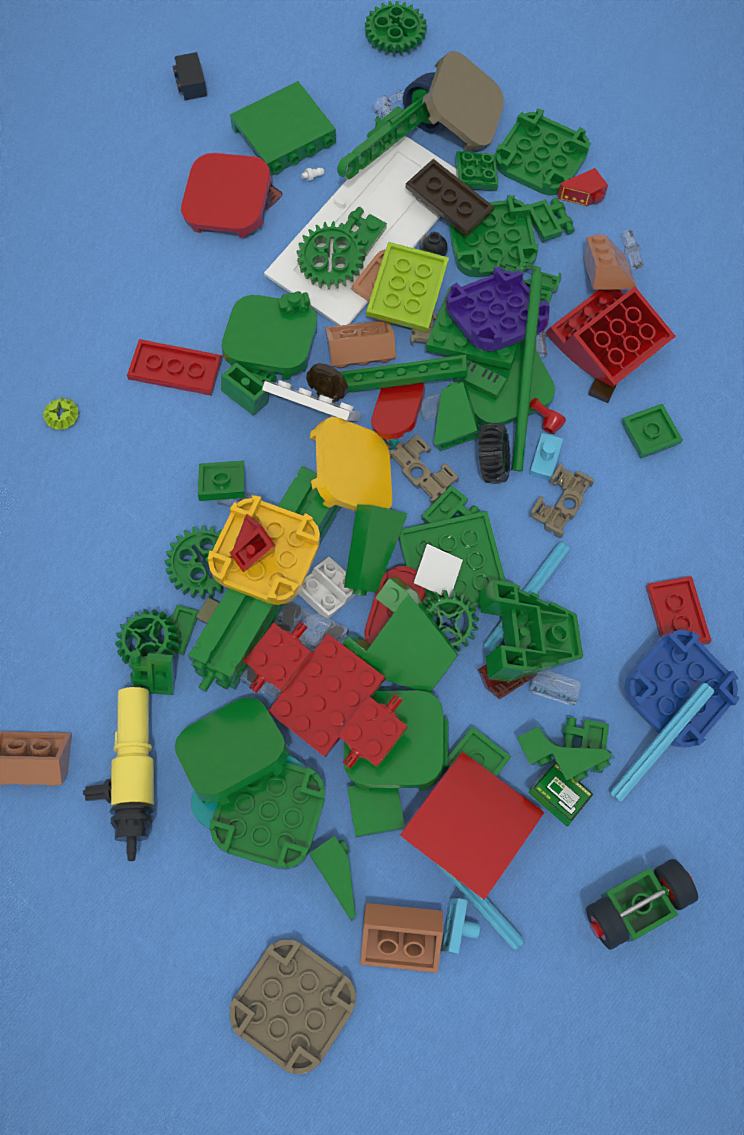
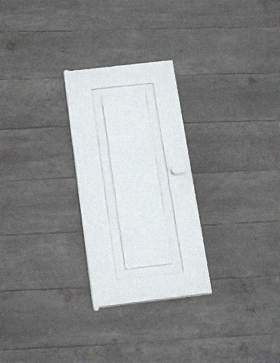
(379, 192)

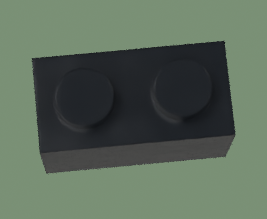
(190, 75)

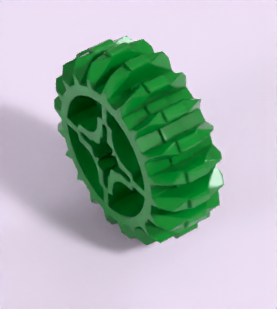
(455, 615)
(155, 622)

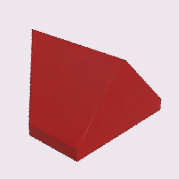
(251, 544)

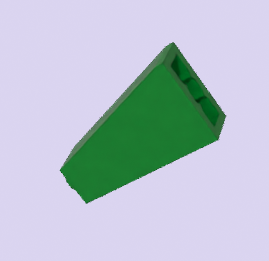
(371, 546)

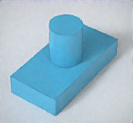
(546, 456)
(457, 926)

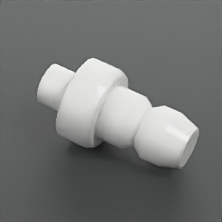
(309, 173)

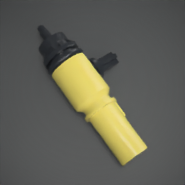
(131, 772)

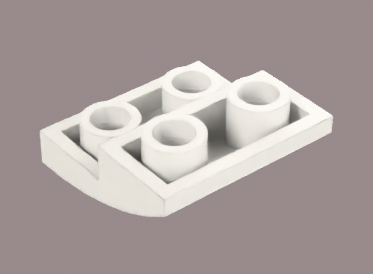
(325, 588)

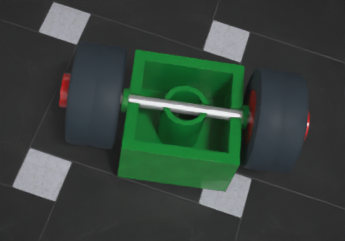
(641, 904)

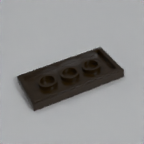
(449, 197)

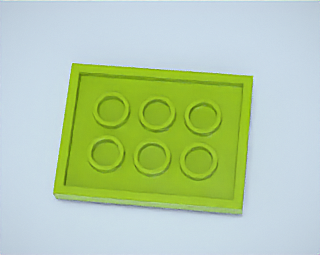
(407, 287)

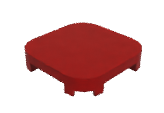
(226, 193)

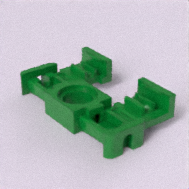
(549, 281)

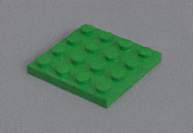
(450, 341)
(464, 537)

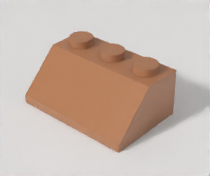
(606, 264)
(360, 343)
(34, 757)
(402, 937)

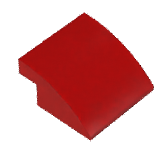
(611, 334)
(472, 825)

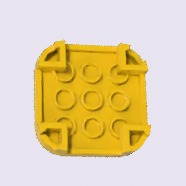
(351, 465)
(282, 573)

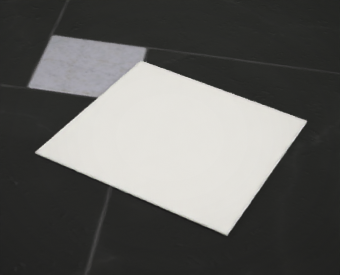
(438, 570)

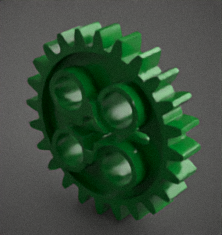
(395, 27)
(311, 254)
(183, 572)

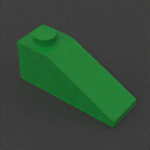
(334, 866)

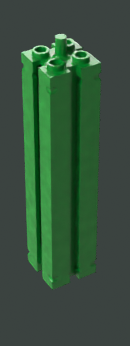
(243, 620)

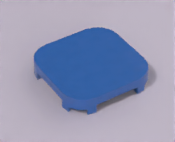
(669, 678)

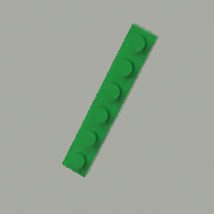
(406, 373)

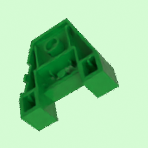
(535, 632)
(410, 645)

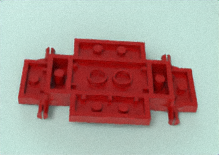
(326, 695)

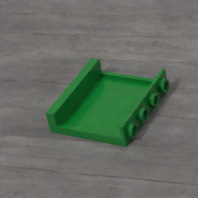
(284, 127)

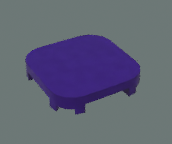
(494, 310)

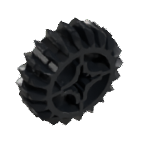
(494, 453)

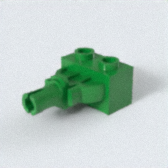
(246, 385)

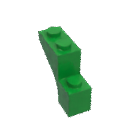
(572, 761)

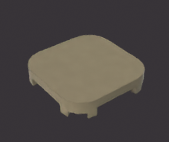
(465, 100)
(292, 1006)

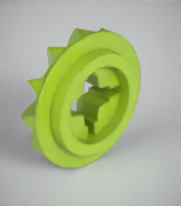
(66, 419)

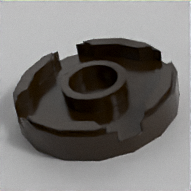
(327, 381)

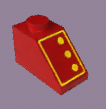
(584, 188)

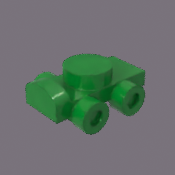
(294, 300)

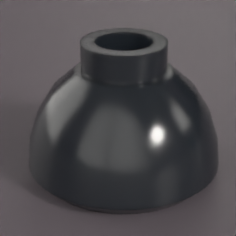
(434, 244)

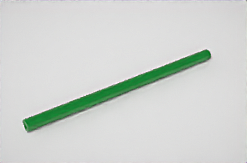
(527, 371)

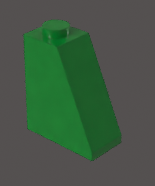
(455, 418)

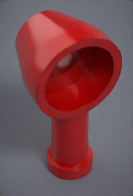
(552, 420)

